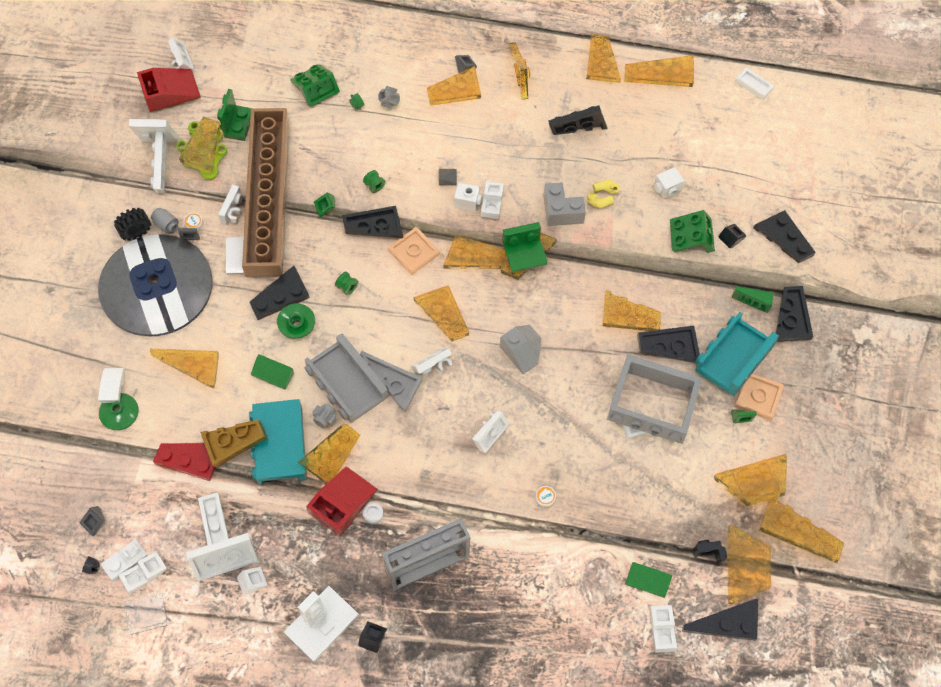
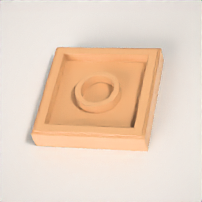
(413, 251)
(760, 396)

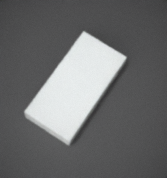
(754, 83)

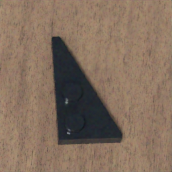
(734, 622)

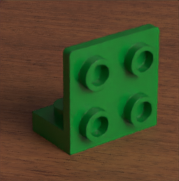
(316, 84)
(233, 118)
(692, 231)
(524, 247)

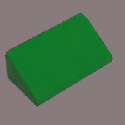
(272, 372)
(648, 579)

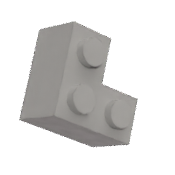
(561, 209)

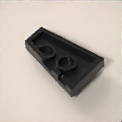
(582, 119)
(375, 222)
(786, 234)
(282, 292)
(793, 316)
(671, 343)

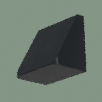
(731, 235)
(372, 637)

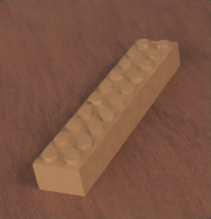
(266, 193)

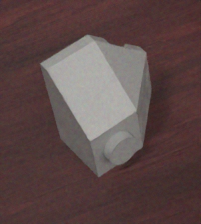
(522, 347)

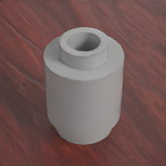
(164, 220)

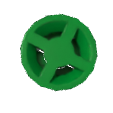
(374, 181)
(346, 283)

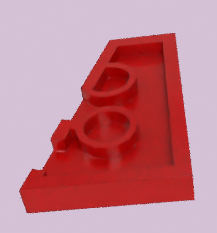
(186, 458)

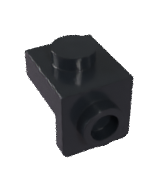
(706, 548)

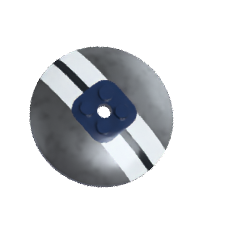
(157, 307)

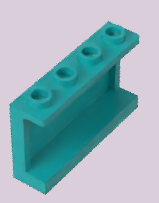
(734, 354)
(285, 444)

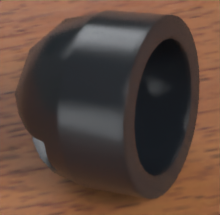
(91, 565)

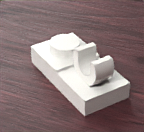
(181, 54)
(229, 206)
(424, 366)
(490, 431)
(123, 560)

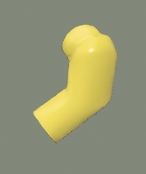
(606, 185)
(597, 202)

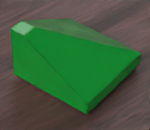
(325, 204)
(742, 416)

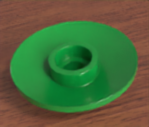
(292, 314)
(119, 419)

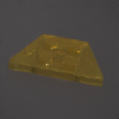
(756, 481)
(747, 565)

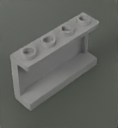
(347, 379)

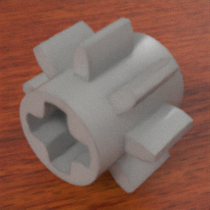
(389, 97)
(324, 415)

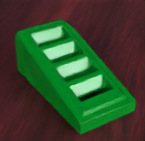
(755, 298)

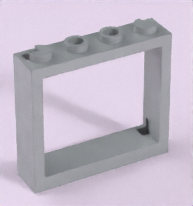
(662, 375)
(427, 554)

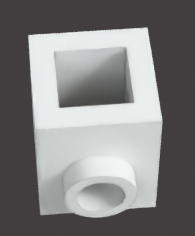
(669, 183)
(467, 197)

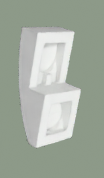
(492, 200)
(234, 255)
(111, 385)
(143, 573)
(663, 628)

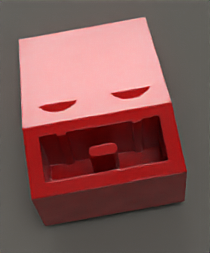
(167, 87)
(341, 500)

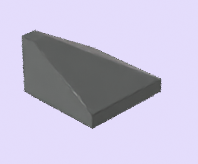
(464, 63)
(447, 176)
(189, 233)
(93, 520)

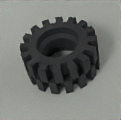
(132, 224)

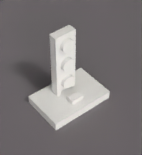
(159, 133)
(221, 552)
(320, 622)

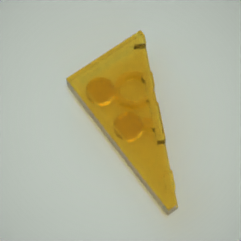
(521, 70)
(195, 363)

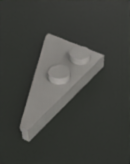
(399, 382)

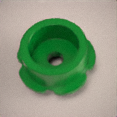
(356, 101)

